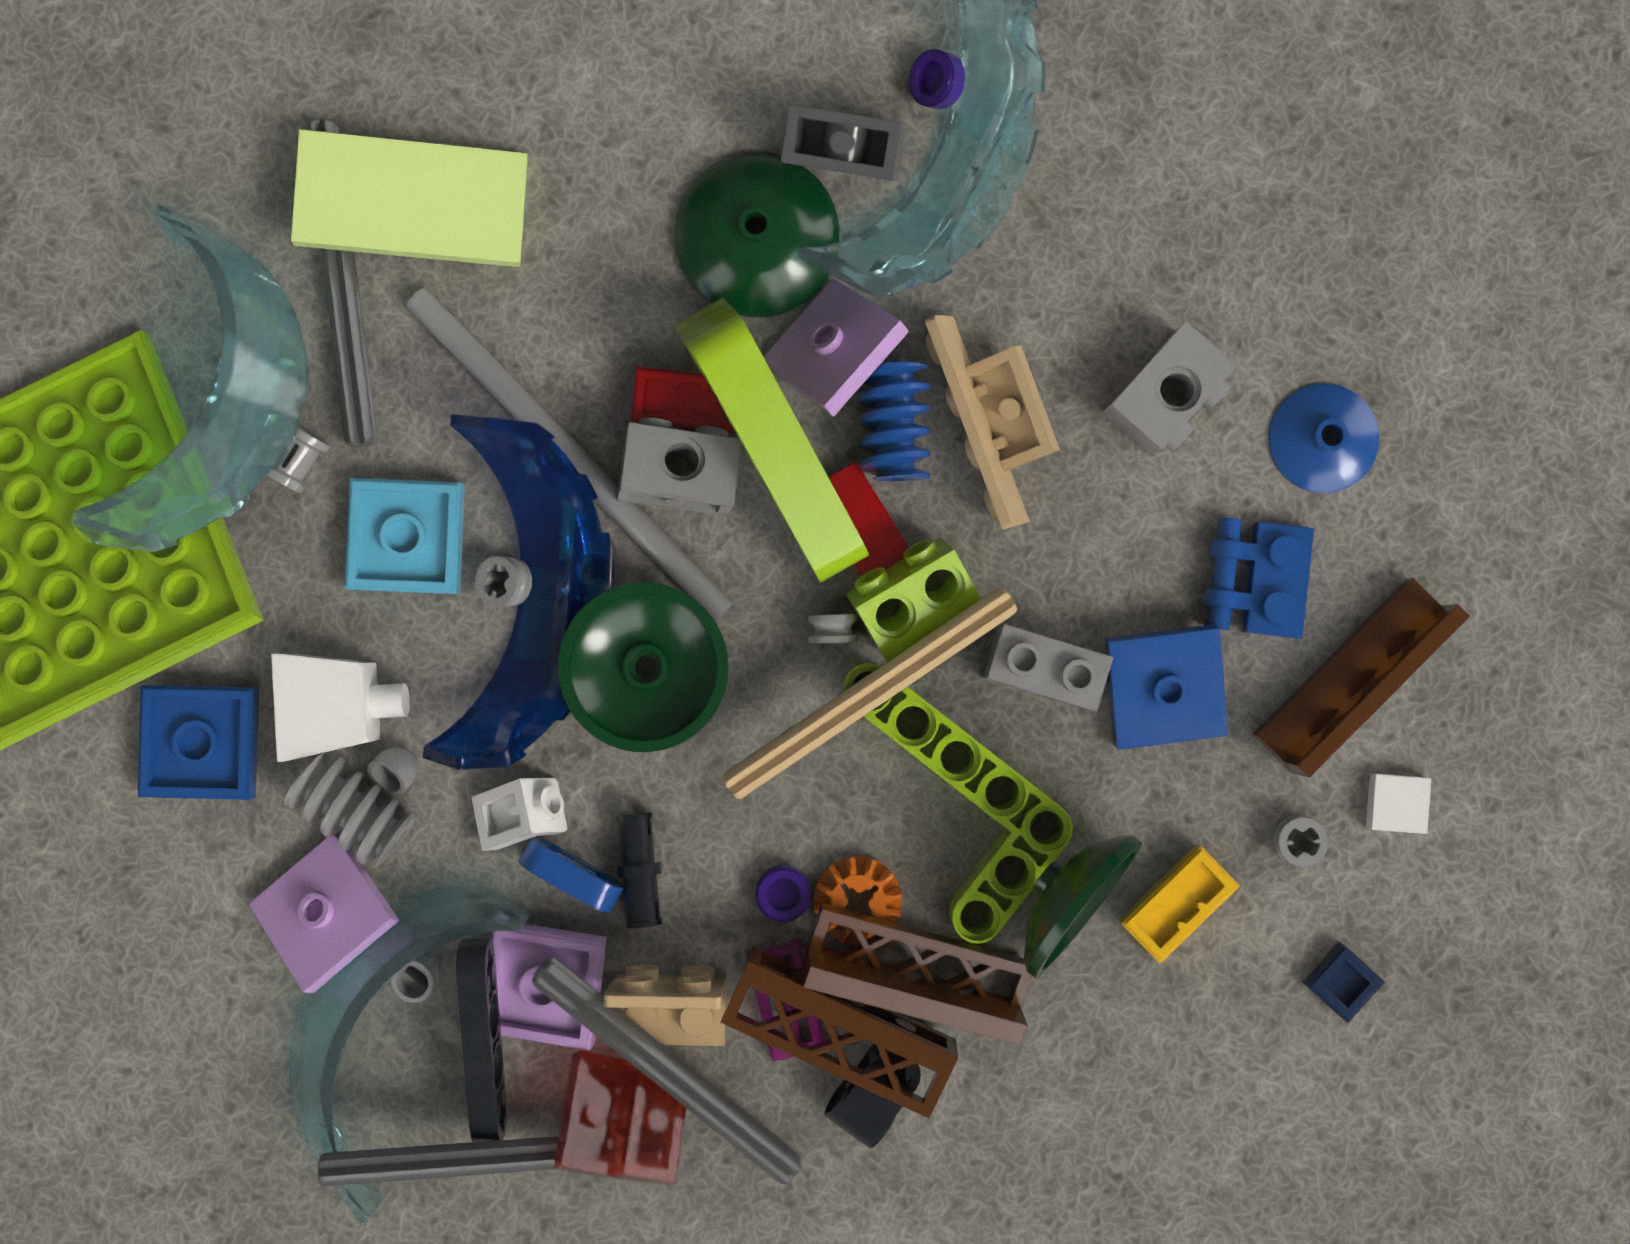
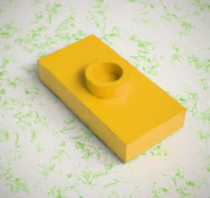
(1178, 903)

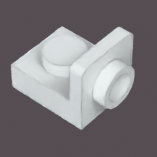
(519, 812)

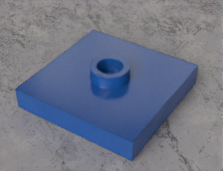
(1167, 686)
(198, 742)

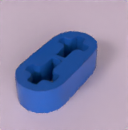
(571, 874)

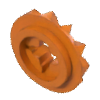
(859, 874)

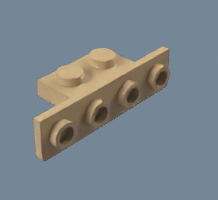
(999, 414)

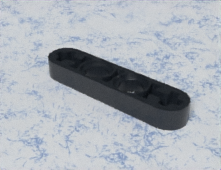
(481, 1039)

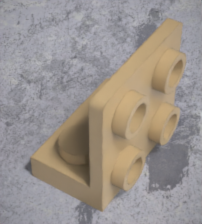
(673, 1006)

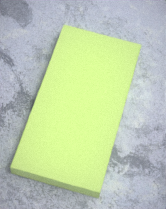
(409, 198)

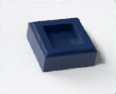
(1343, 982)

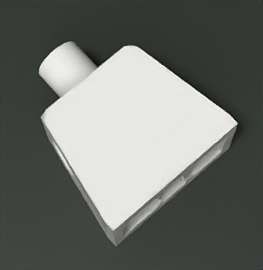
(329, 704)

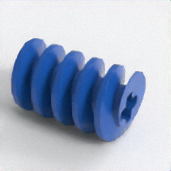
(894, 422)

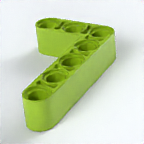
(772, 437)
(972, 783)

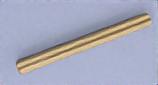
(869, 693)

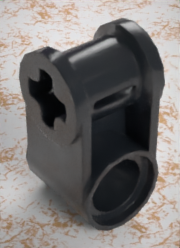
(863, 1112)

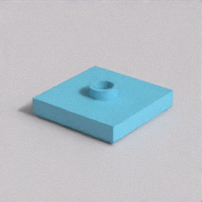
(404, 536)

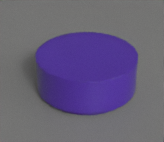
(936, 79)
(783, 893)

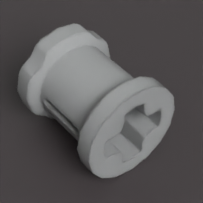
(299, 460)

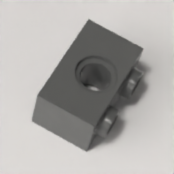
(843, 142)

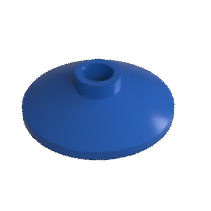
(1298, 443)

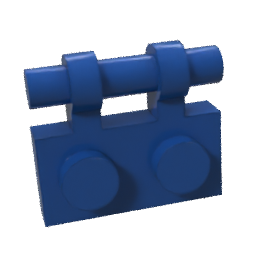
(1275, 581)

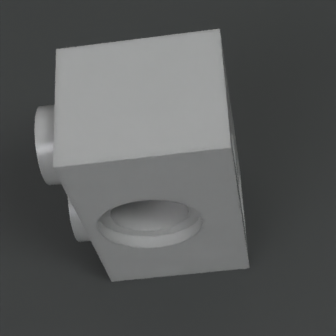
(1190, 362)
(649, 482)
(1047, 667)

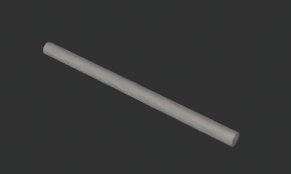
(526, 408)

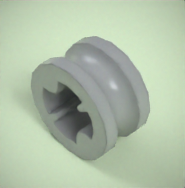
(490, 576)
(832, 628)
(1298, 857)

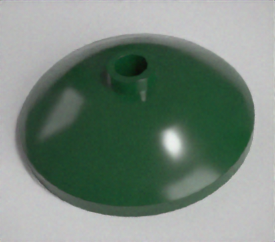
(749, 270)
(602, 675)
(1072, 897)

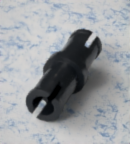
(639, 870)

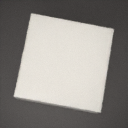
(1398, 803)

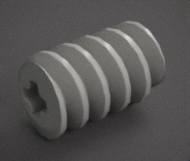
(348, 810)

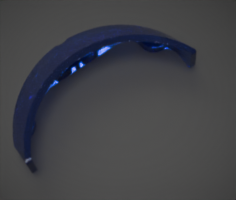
(568, 568)

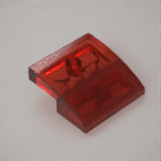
(618, 1123)

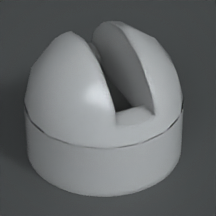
(393, 770)
(414, 986)

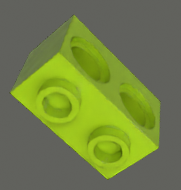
(918, 609)

